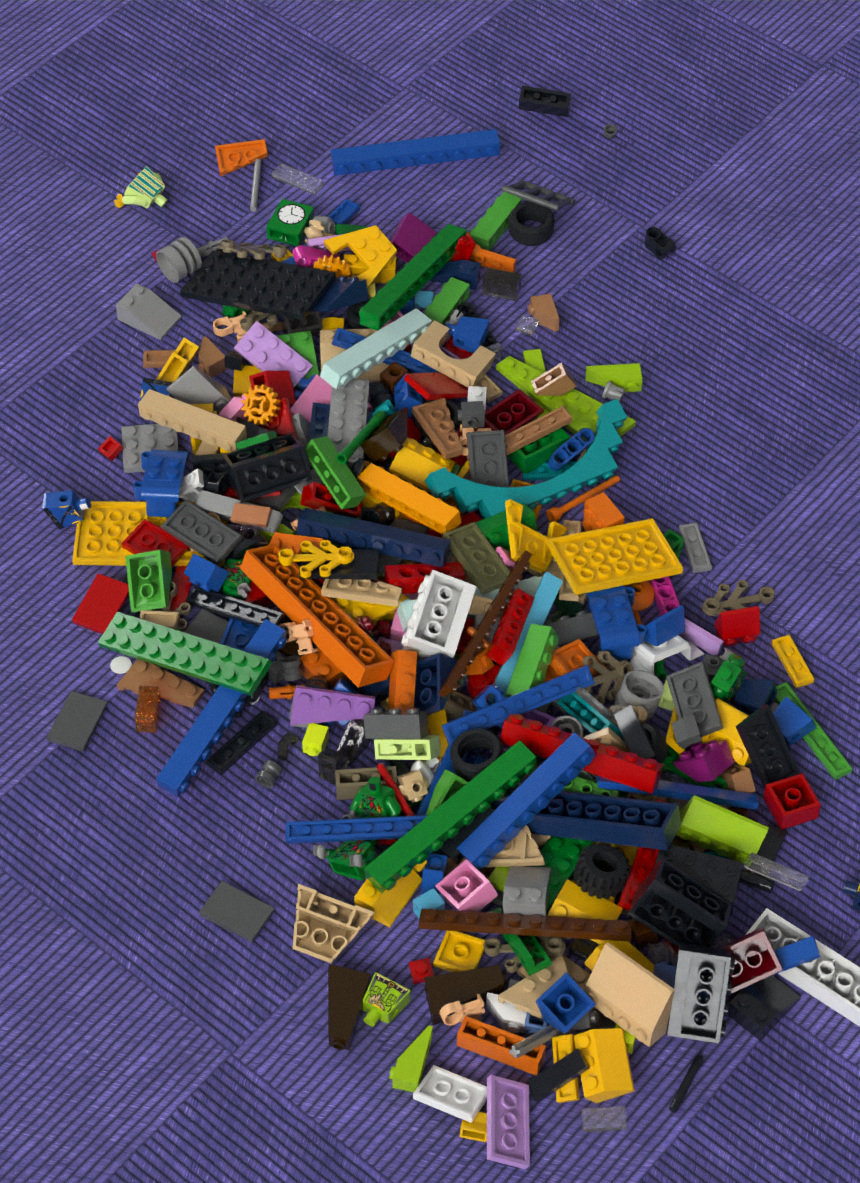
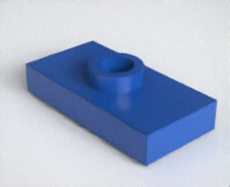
(344, 212)

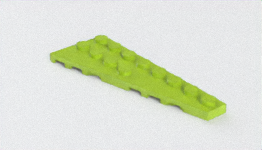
(579, 406)

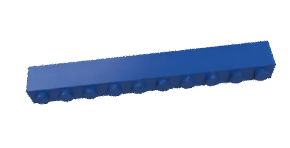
(415, 152)
(215, 718)

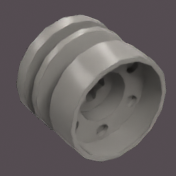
(178, 259)
(640, 689)

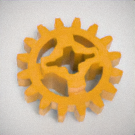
(334, 265)
(260, 405)

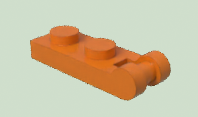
(493, 260)

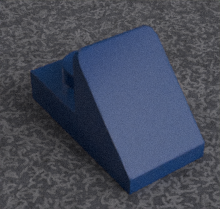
(434, 872)

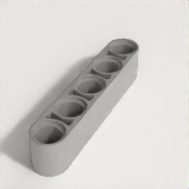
(224, 506)

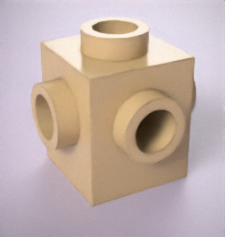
(412, 779)

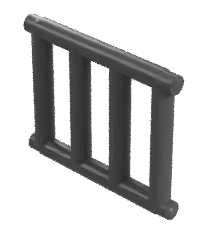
(534, 189)

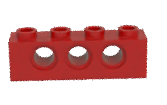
(411, 575)
(510, 627)

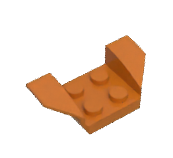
(568, 659)

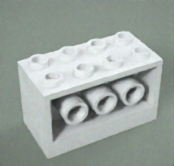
(438, 615)

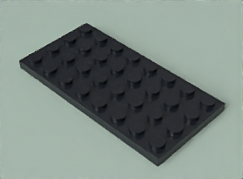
(258, 285)

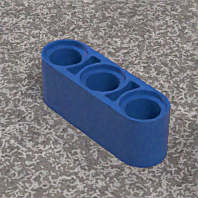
(576, 444)

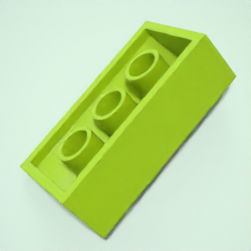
(720, 829)

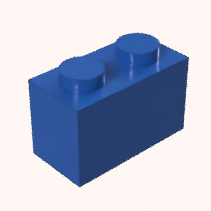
(206, 573)

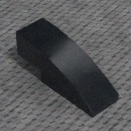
(635, 733)

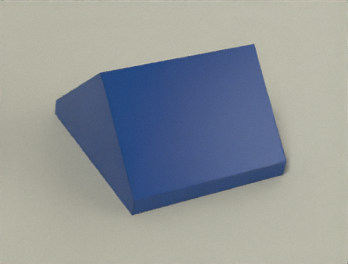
(666, 627)
(564, 1003)

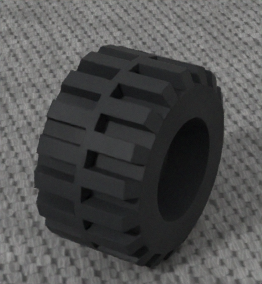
(601, 870)

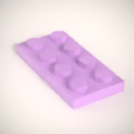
(271, 353)
(508, 1122)

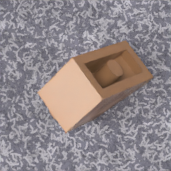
(544, 309)
(210, 358)
(554, 382)
(738, 778)

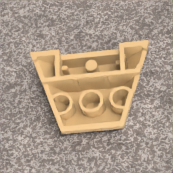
(325, 924)

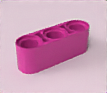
(306, 256)
(664, 595)

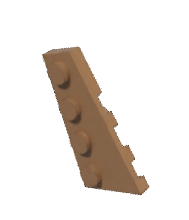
(437, 423)
(170, 686)

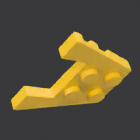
(369, 246)
(525, 538)
(358, 608)

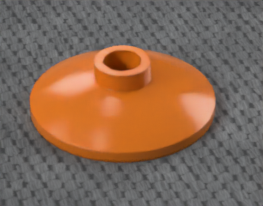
(644, 598)

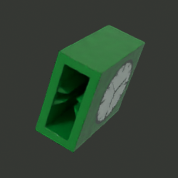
(289, 222)

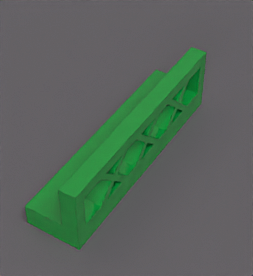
(527, 957)

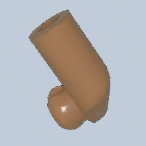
(278, 327)

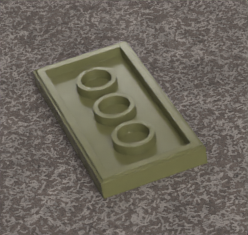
(477, 557)

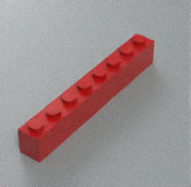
(609, 760)

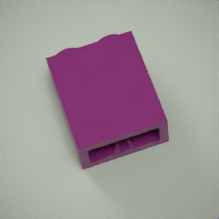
(411, 237)

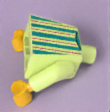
(143, 190)

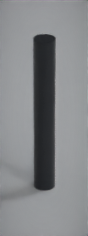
(686, 1083)

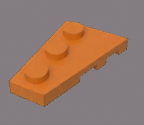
(237, 155)

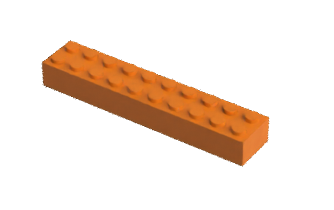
(333, 629)

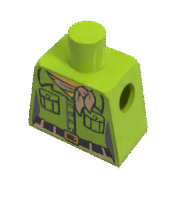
(384, 1000)

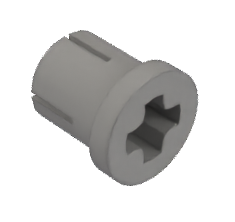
(613, 392)

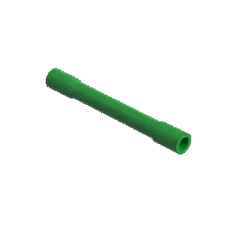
(348, 451)

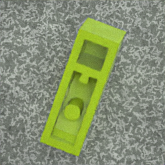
(622, 375)
(411, 1063)

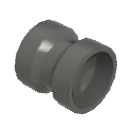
(291, 668)
(269, 773)

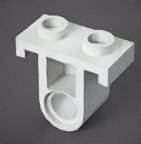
(191, 486)

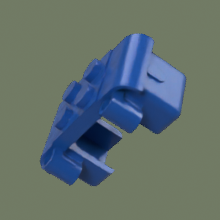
(161, 481)
(616, 621)

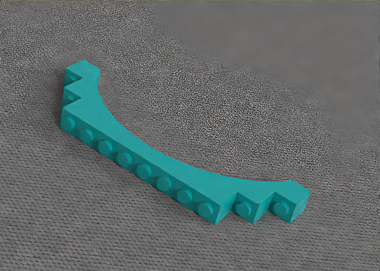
(591, 468)

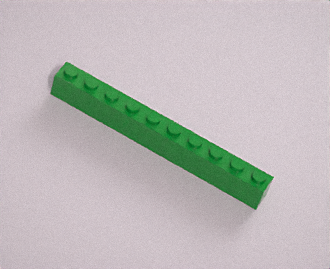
(411, 278)
(450, 817)

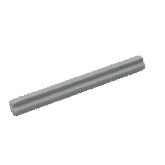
(534, 1041)

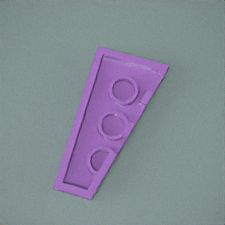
(325, 705)

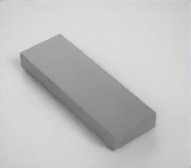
(695, 548)

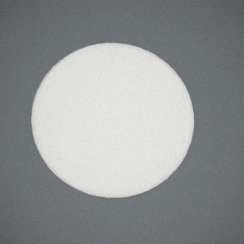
(120, 664)

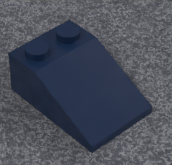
(343, 293)
(430, 677)

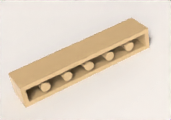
(191, 420)

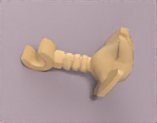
(314, 230)

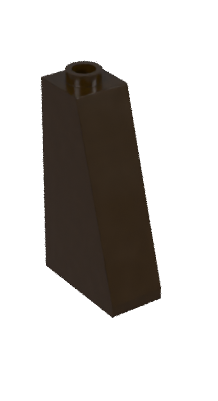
(462, 987)
(345, 1004)

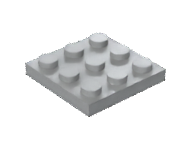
(144, 438)

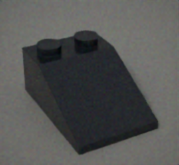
(762, 1005)

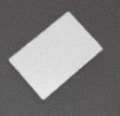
(451, 1093)

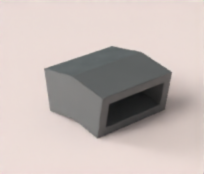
(686, 731)

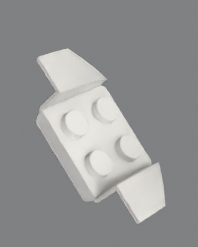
(647, 654)

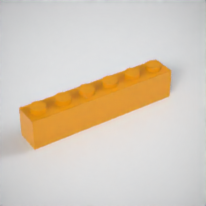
(409, 499)

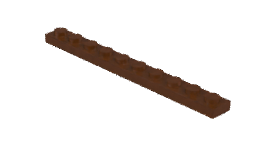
(483, 628)
(525, 925)

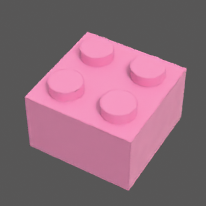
(466, 888)

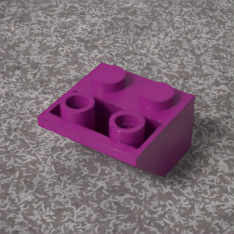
(705, 760)

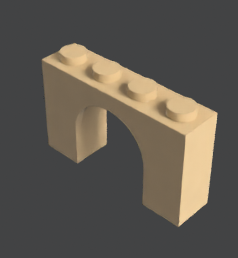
(465, 371)

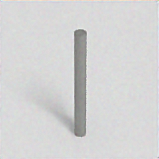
(255, 187)

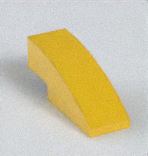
(179, 361)

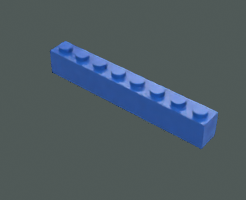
(526, 801)

